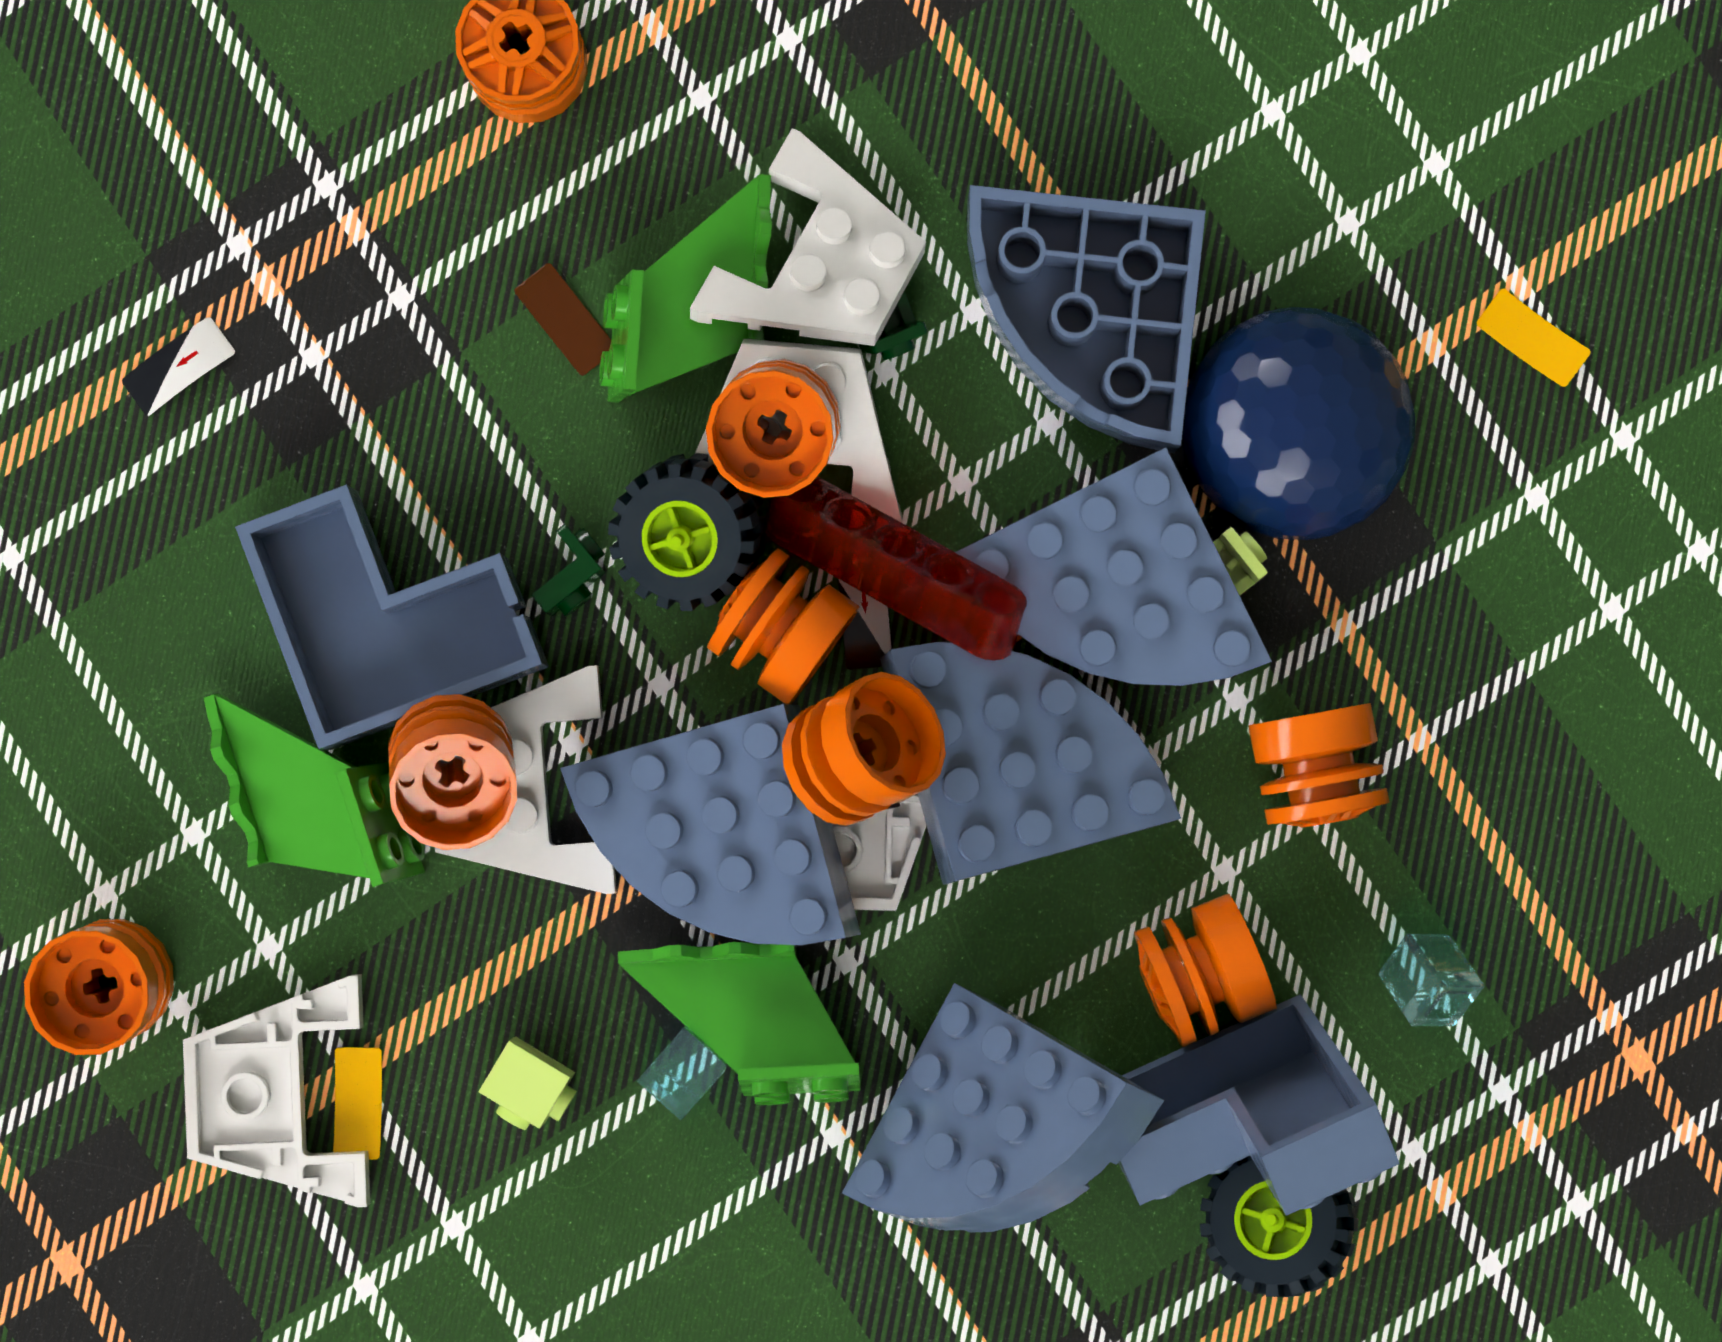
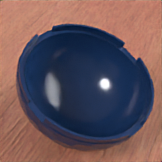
(1298, 423)

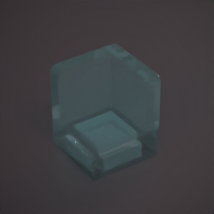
(1430, 980)
(682, 1073)

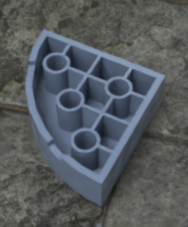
(1092, 303)
(1127, 582)
(1027, 762)
(718, 832)
(995, 1124)

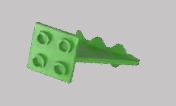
(652, 307)
(307, 803)
(754, 1014)

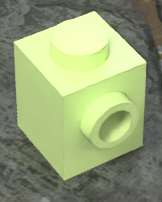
(528, 1085)

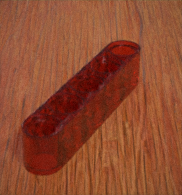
(899, 568)

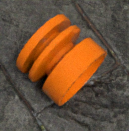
(529, 84)
(739, 434)
(782, 626)
(863, 749)
(1319, 765)
(456, 800)
(1205, 970)
(72, 1006)

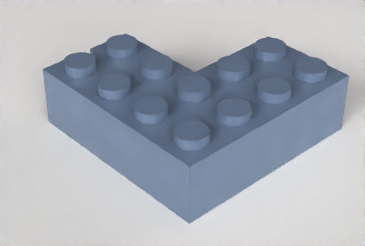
(360, 645)
(1264, 1093)

